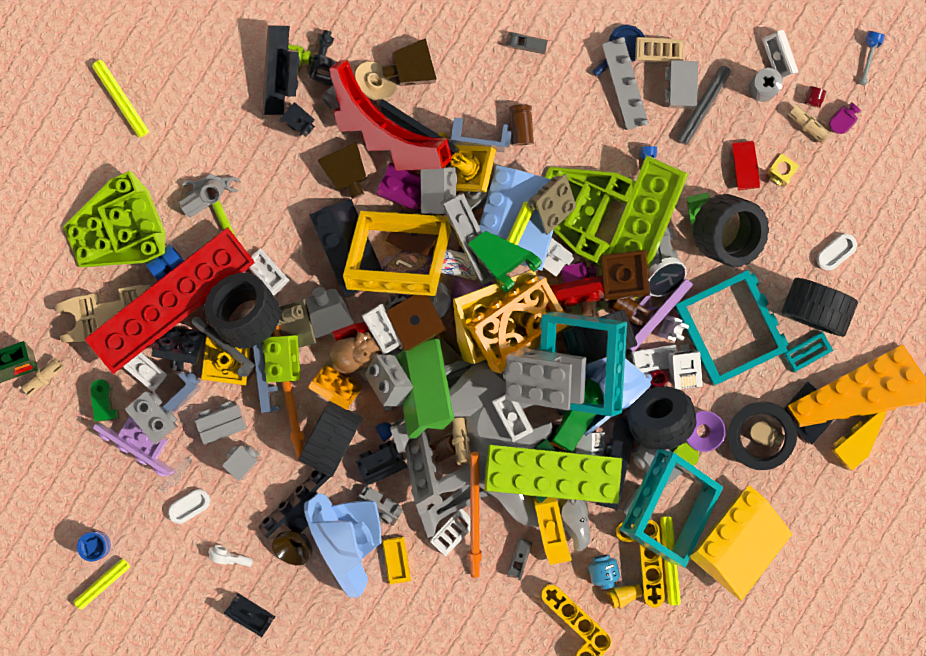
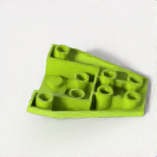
(117, 225)

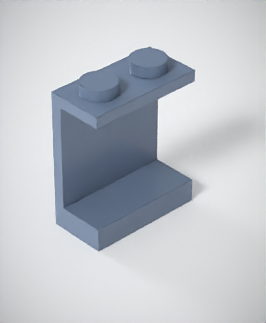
(456, 138)

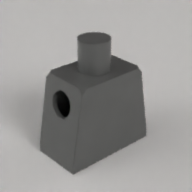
(327, 311)

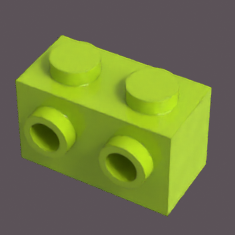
(281, 359)

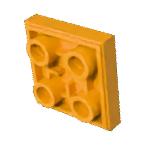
(335, 387)

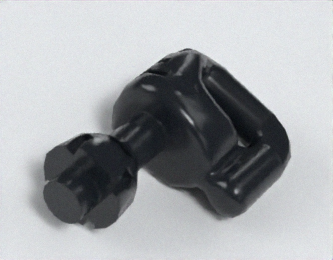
(320, 60)

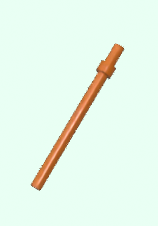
(296, 435)
(474, 553)

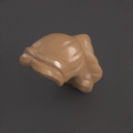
(354, 353)

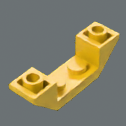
(552, 531)

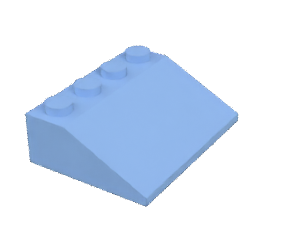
(505, 198)

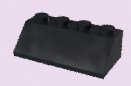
(336, 231)

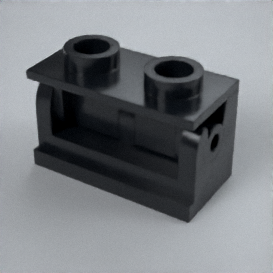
(298, 120)
(381, 463)

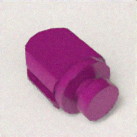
(844, 119)
(577, 271)

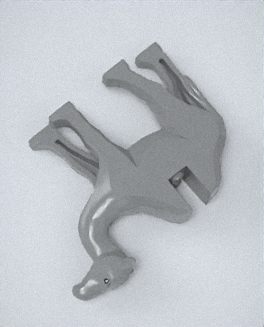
(471, 394)

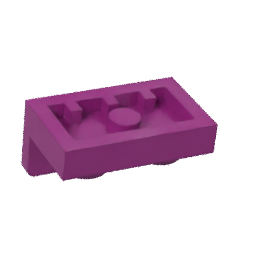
(401, 187)

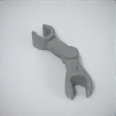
(199, 183)

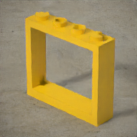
(391, 281)

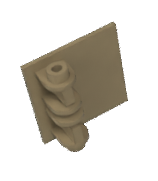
(553, 202)
(296, 321)

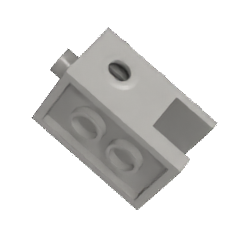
(545, 378)

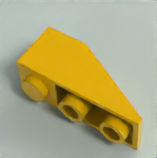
(858, 444)

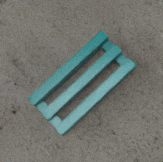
(825, 342)

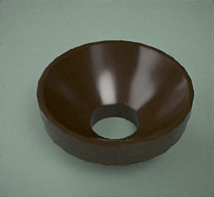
(291, 551)

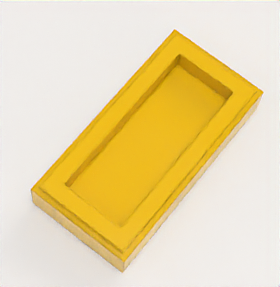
(396, 560)

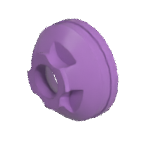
(716, 435)

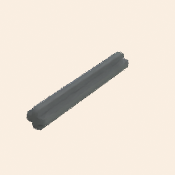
(704, 104)

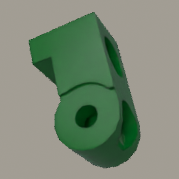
(101, 401)

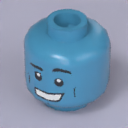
(604, 571)

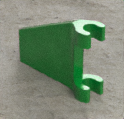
(502, 257)

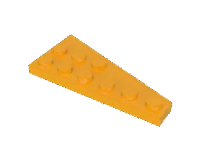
(873, 388)

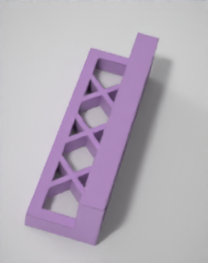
(660, 313)

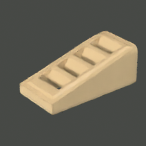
(678, 46)

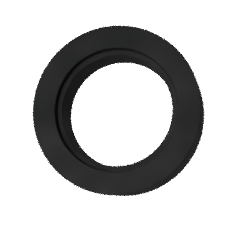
(743, 455)

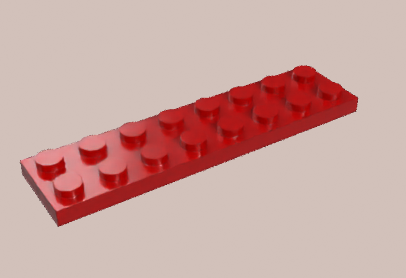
(168, 301)

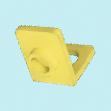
(778, 178)

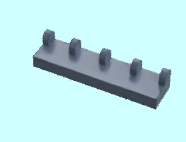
(263, 387)

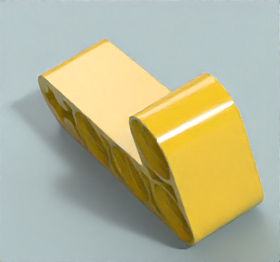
(646, 564)
(573, 620)

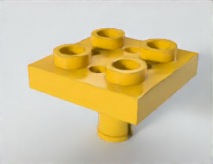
(468, 167)
(213, 370)

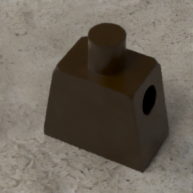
(411, 65)
(345, 169)

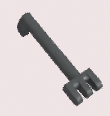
(247, 365)

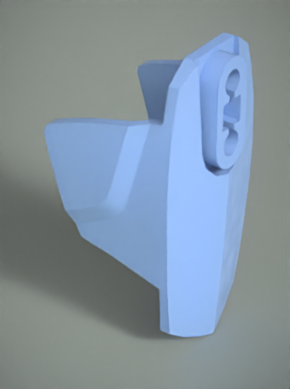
(344, 537)

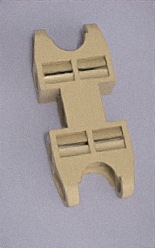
(91, 314)

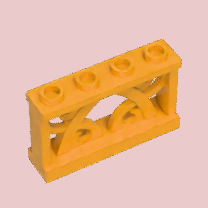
(504, 308)

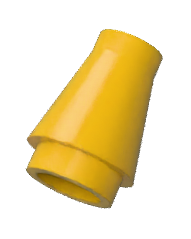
(624, 595)

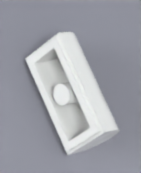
(780, 54)
(512, 418)

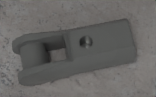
(531, 44)
(521, 555)

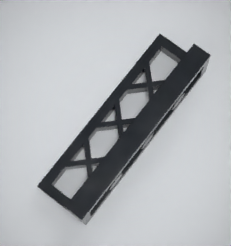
(411, 124)

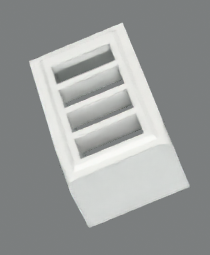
(440, 546)

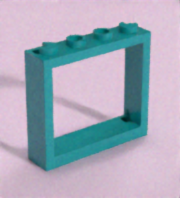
(698, 344)
(615, 356)
(647, 499)

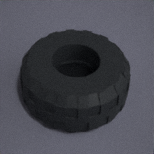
(662, 418)

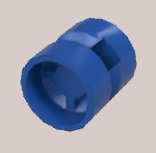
(165, 263)
(94, 546)

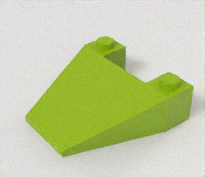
(593, 197)

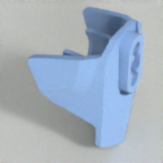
(634, 386)

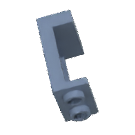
(185, 393)

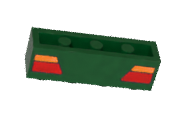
(16, 361)

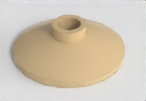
(372, 82)

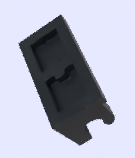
(249, 615)

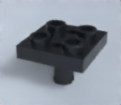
(179, 347)

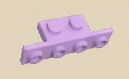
(137, 442)

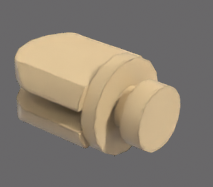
(766, 434)

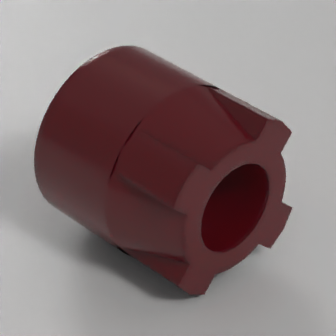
(815, 96)
(658, 376)

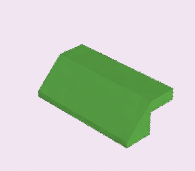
(429, 399)

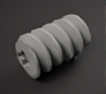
(769, 76)

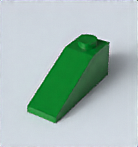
(575, 422)

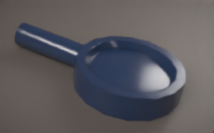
(630, 34)

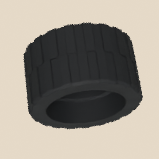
(750, 237)
(230, 294)
(819, 306)
(593, 342)
(330, 439)

